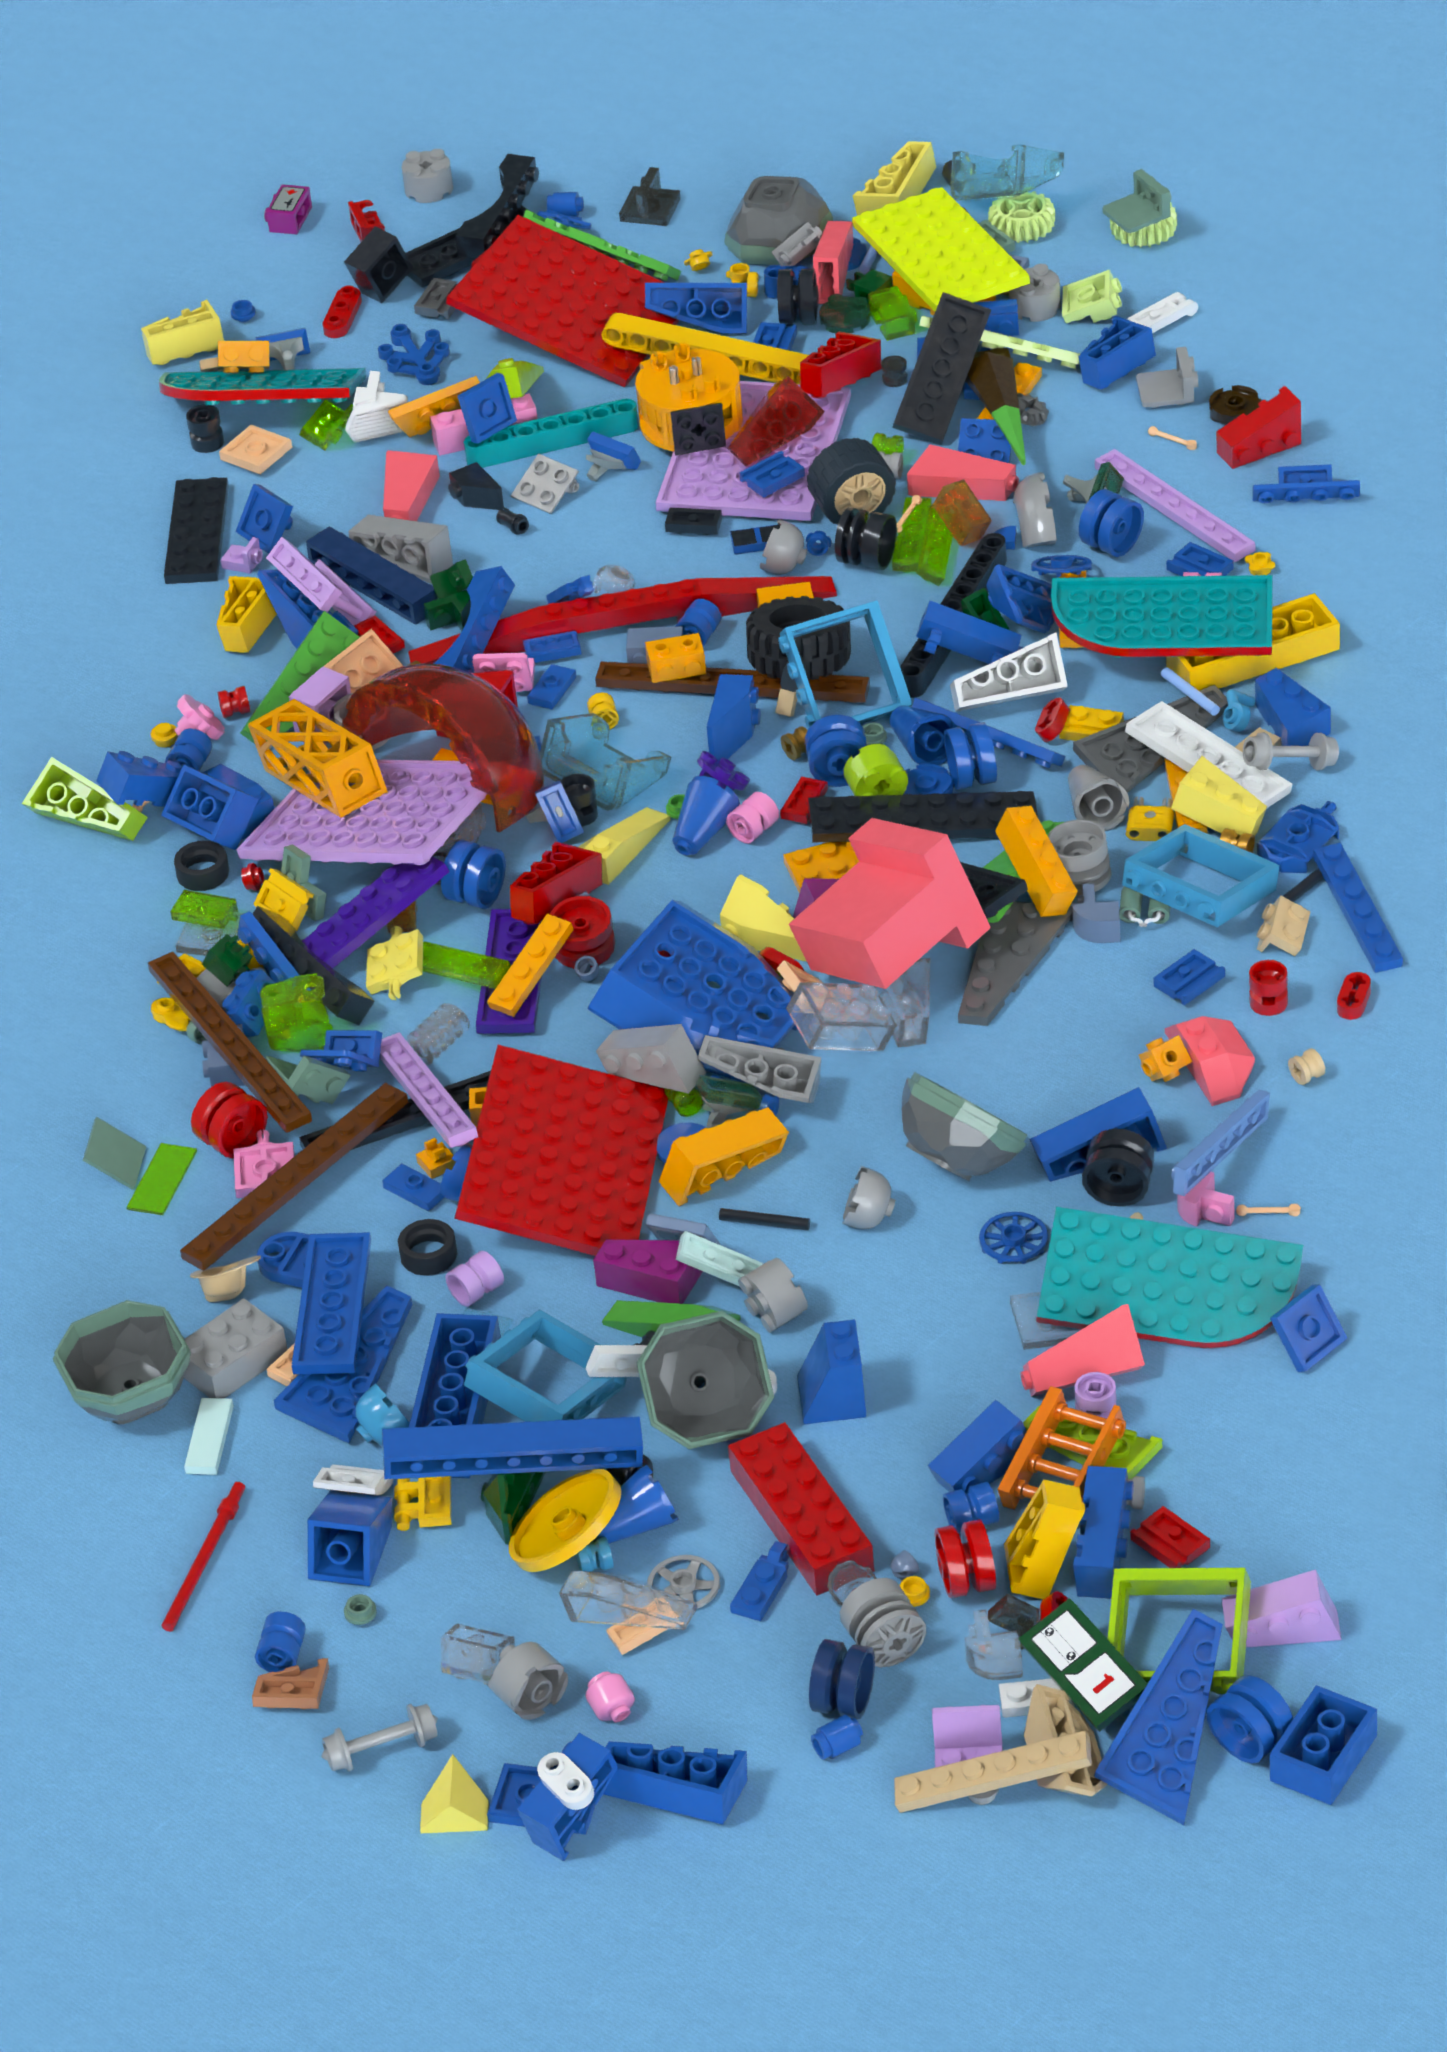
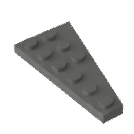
(1129, 760)
(1005, 957)

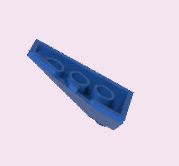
(706, 305)

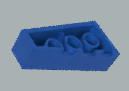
(1065, 1147)

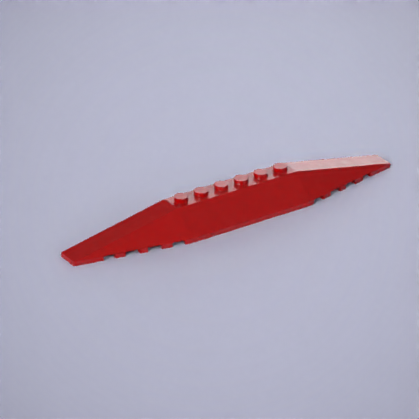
(625, 608)

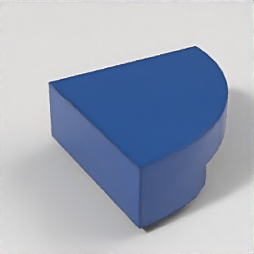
(1010, 535)

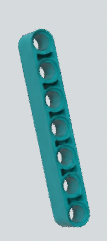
(553, 433)

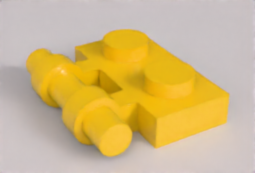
(433, 1503)

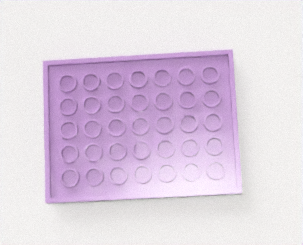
(713, 478)
(402, 826)

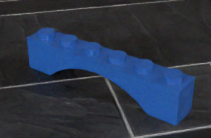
(488, 597)

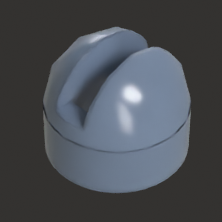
(582, 968)
(904, 1565)

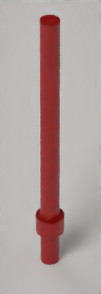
(226, 1511)

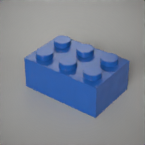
(209, 807)
(1323, 1745)

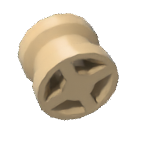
(1306, 1066)

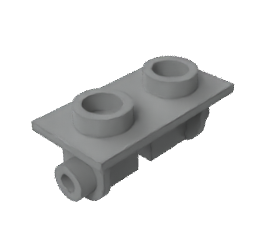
(797, 245)

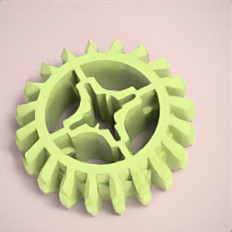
(1023, 216)
(1148, 235)

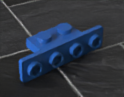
(1306, 483)

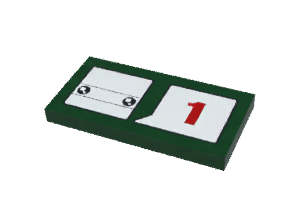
(1084, 1664)

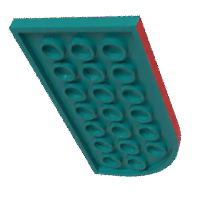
(263, 387)
(1166, 615)
(1177, 1279)

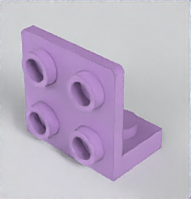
(966, 1732)

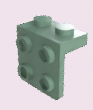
(1144, 207)
(312, 1078)

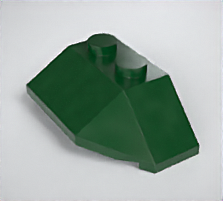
(508, 1499)

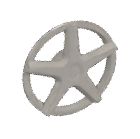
(684, 1580)

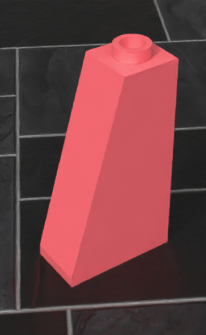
(832, 258)
(943, 466)
(408, 483)
(1103, 1347)

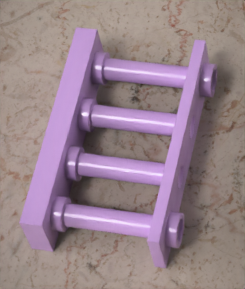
(319, 583)

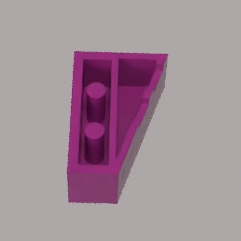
(645, 1270)

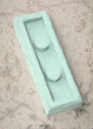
(714, 1258)
(209, 1436)

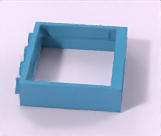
(883, 647)
(1256, 875)
(522, 1401)

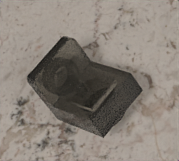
(1014, 1615)

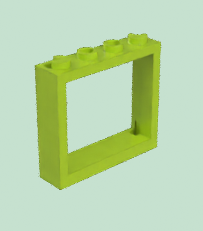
(1184, 1582)

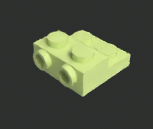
(1092, 297)

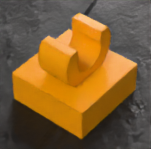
(435, 1158)

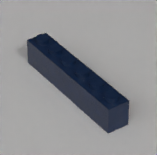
(372, 574)

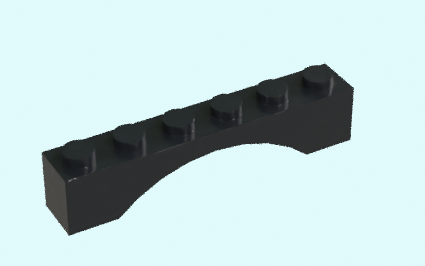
(480, 232)
(341, 995)

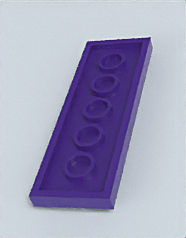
(372, 909)
(506, 941)

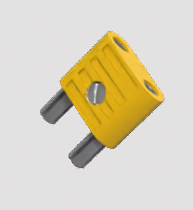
(1149, 822)

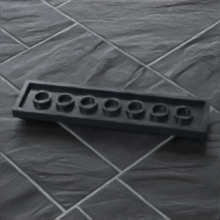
(951, 814)

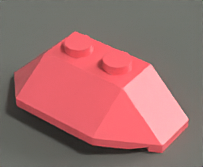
(1218, 1056)

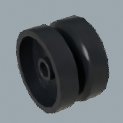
(801, 296)
(1118, 1167)

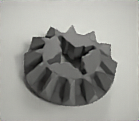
(1036, 414)

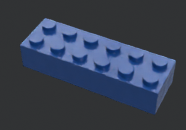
(441, 1390)

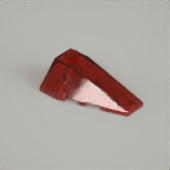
(776, 420)

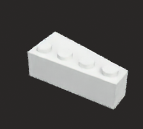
(1017, 676)

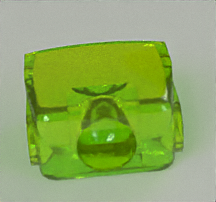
(295, 1016)

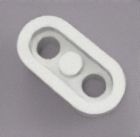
(563, 1779)

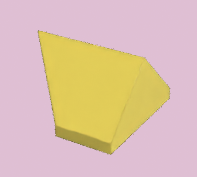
(454, 1803)

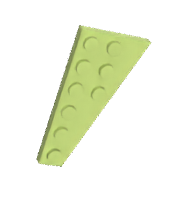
(1021, 346)

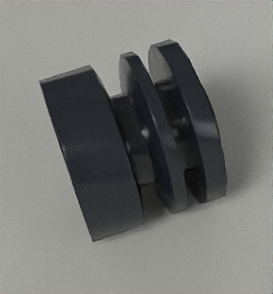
(865, 538)

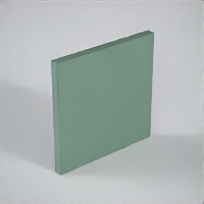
(114, 1153)

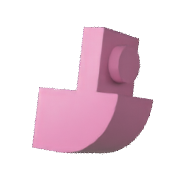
(1206, 1204)

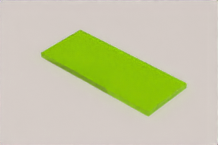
(161, 1179)

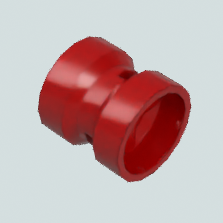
(233, 701)

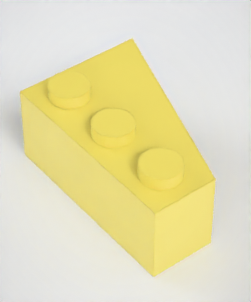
(183, 335)
(1217, 800)

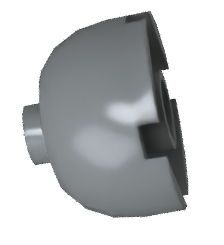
(784, 549)
(868, 1200)

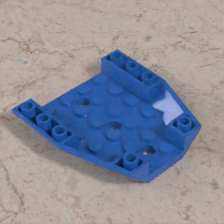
(674, 990)

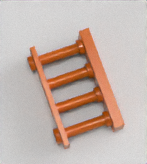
(1042, 1435)

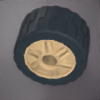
(850, 476)

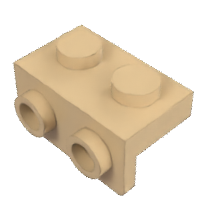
(1283, 926)

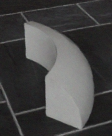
(1034, 517)

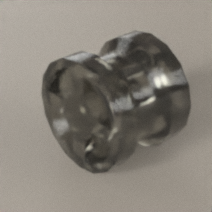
(894, 371)

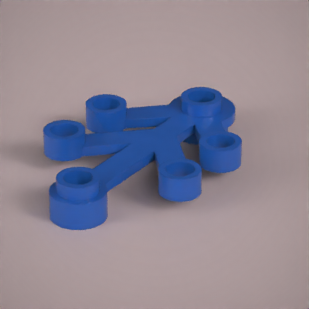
(425, 372)

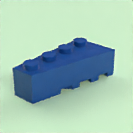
(1101, 1530)
(677, 1780)

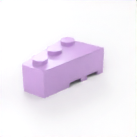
(1287, 1612)

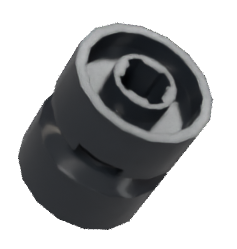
(205, 428)
(582, 795)

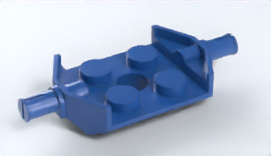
(1295, 850)

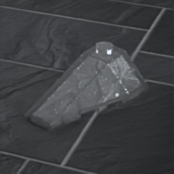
(623, 1601)

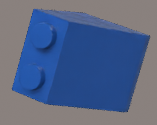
(833, 1376)
(348, 1537)

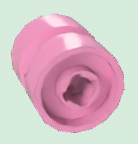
(752, 817)

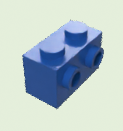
(245, 1002)

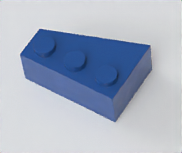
(137, 778)

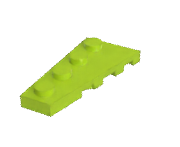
(1128, 1452)

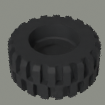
(820, 650)

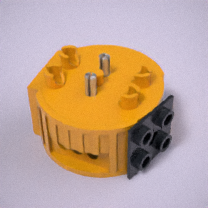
(688, 399)

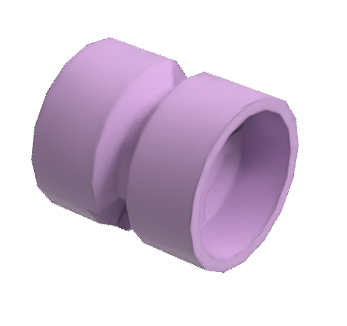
(475, 1278)
(1095, 1394)

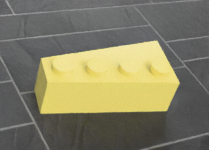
(901, 179)

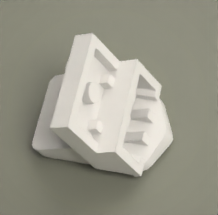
(370, 411)

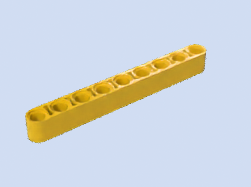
(654, 336)

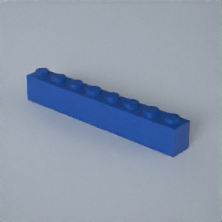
(512, 1447)

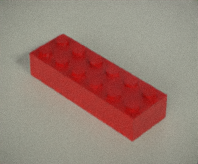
(798, 1504)

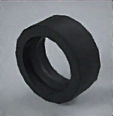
(201, 852)
(424, 1231)

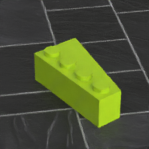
(76, 800)

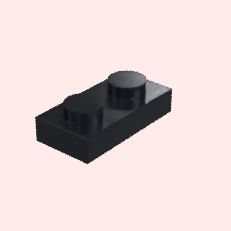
(693, 521)

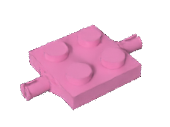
(259, 1162)

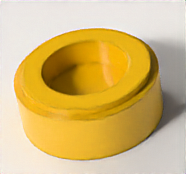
(752, 284)

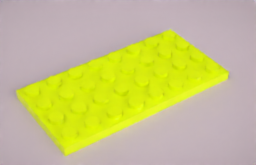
(940, 248)

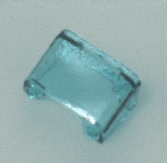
(989, 178)
(581, 746)

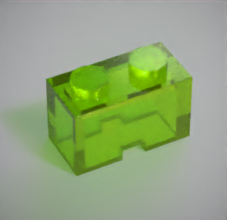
(893, 312)

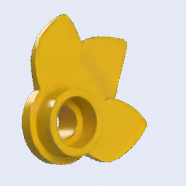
(169, 1013)

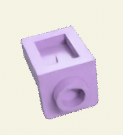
(243, 558)

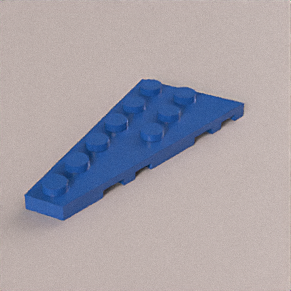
(331, 1398)
(1162, 1735)

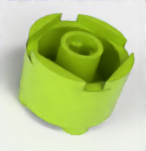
(875, 772)

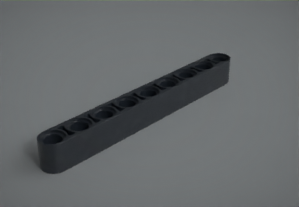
(921, 666)

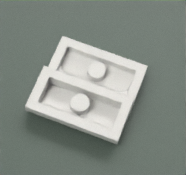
(352, 1480)

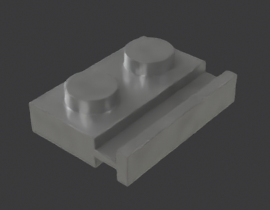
(433, 300)

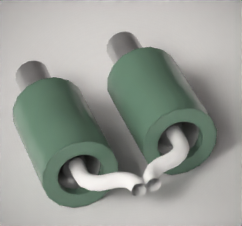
(1131, 908)

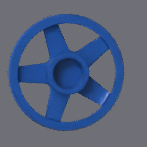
(565, 220)

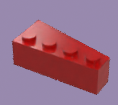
(839, 364)
(558, 876)

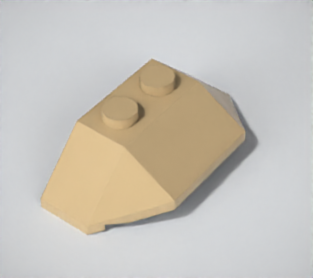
(1052, 1717)

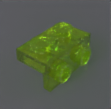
(326, 425)
(204, 909)

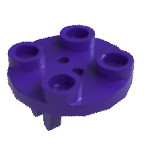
(722, 771)

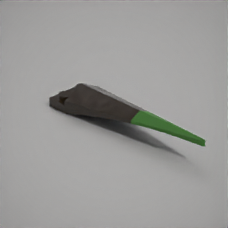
(995, 385)

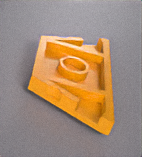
(415, 415)

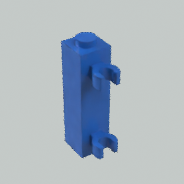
(965, 634)

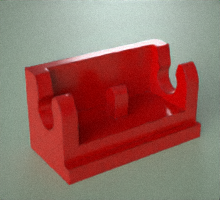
(363, 222)

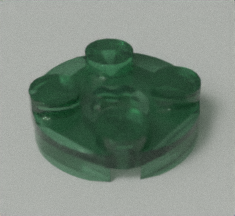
(844, 313)

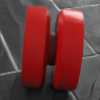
(591, 932)
(228, 1118)
(965, 1559)

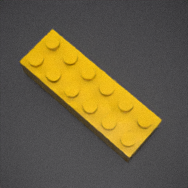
(1299, 633)

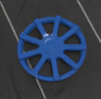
(1061, 564)
(1013, 1237)

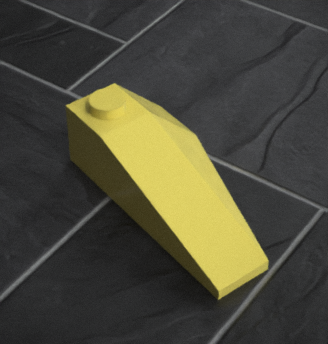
(625, 840)
(759, 919)

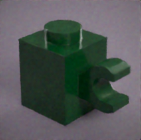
(868, 283)
(227, 959)

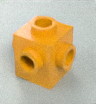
(1164, 1058)

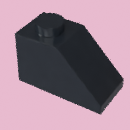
(475, 488)

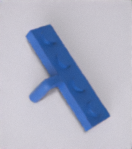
(265, 949)

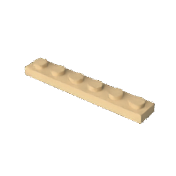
(993, 1771)

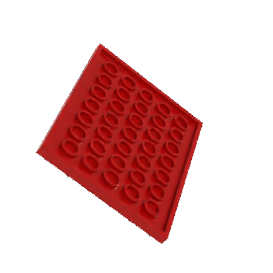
(557, 297)
(562, 1152)

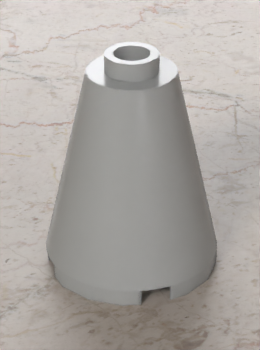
(1097, 797)

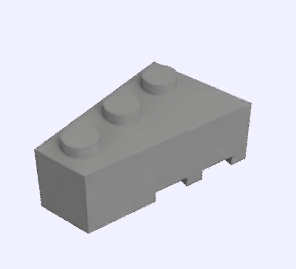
(653, 1057)

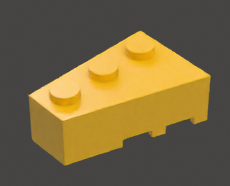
(244, 614)
(1042, 1538)

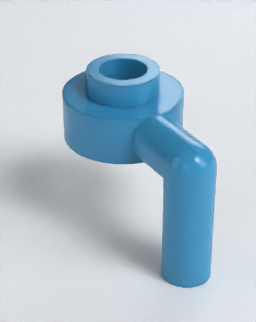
(1237, 713)

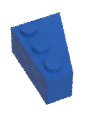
(1116, 352)
(1290, 709)
(980, 1451)
(545, 1816)

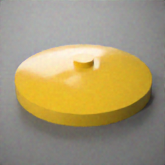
(564, 1520)

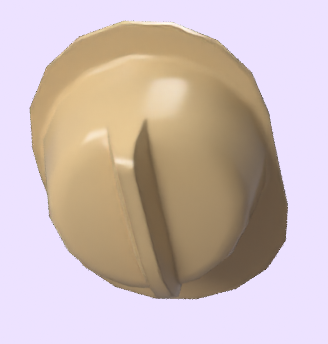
(225, 1281)

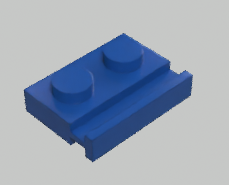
(1003, 316)
(776, 335)
(772, 474)
(1199, 559)
(1189, 977)

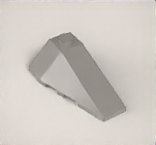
(770, 1069)

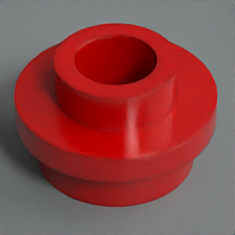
(252, 877)

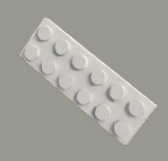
(1186, 741)

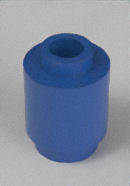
(565, 203)
(837, 1737)

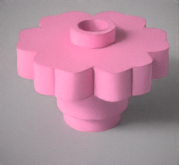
(198, 717)

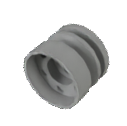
(1083, 852)
(884, 1619)

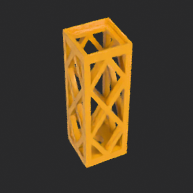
(329, 767)

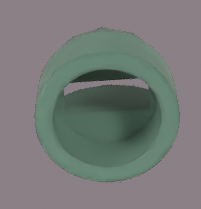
(194, 1034)

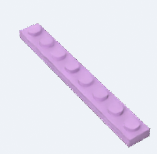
(1179, 507)
(427, 1091)

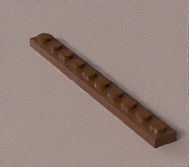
(638, 677)
(230, 1042)
(293, 1176)

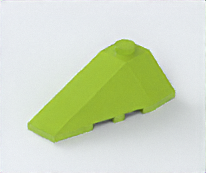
(518, 375)

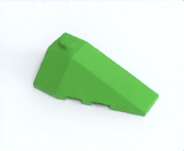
(640, 1317)

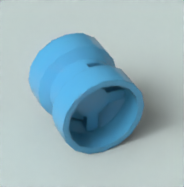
(586, 1557)

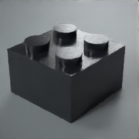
(378, 264)

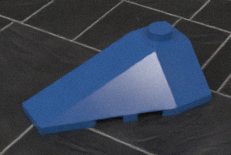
(293, 607)
(265, 803)

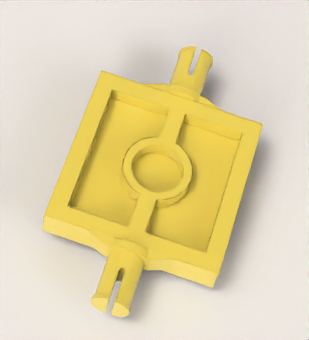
(394, 962)

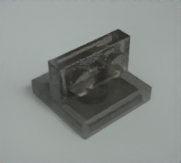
(649, 202)

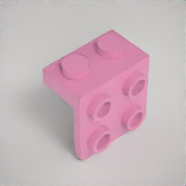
(517, 662)

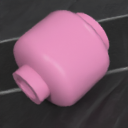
(610, 1697)

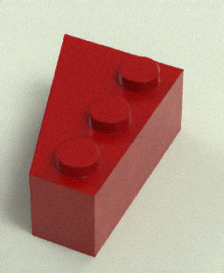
(1262, 432)

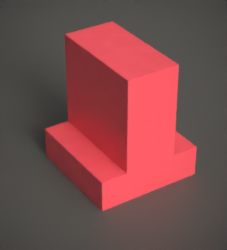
(890, 906)

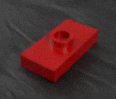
(387, 635)
(797, 803)

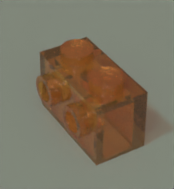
(962, 512)

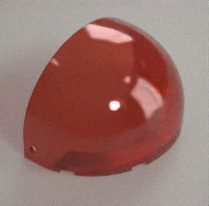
(474, 715)

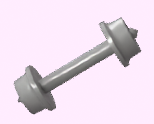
(1321, 751)
(420, 1723)

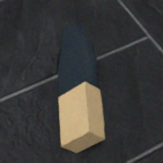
(787, 696)

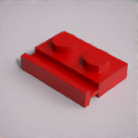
(1170, 1538)

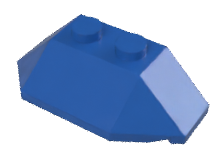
(1021, 598)

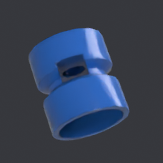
(700, 618)
(190, 749)
(970, 1506)
(280, 1641)

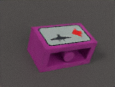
(288, 209)

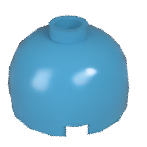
(376, 1413)

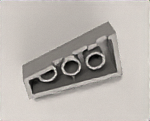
(411, 545)

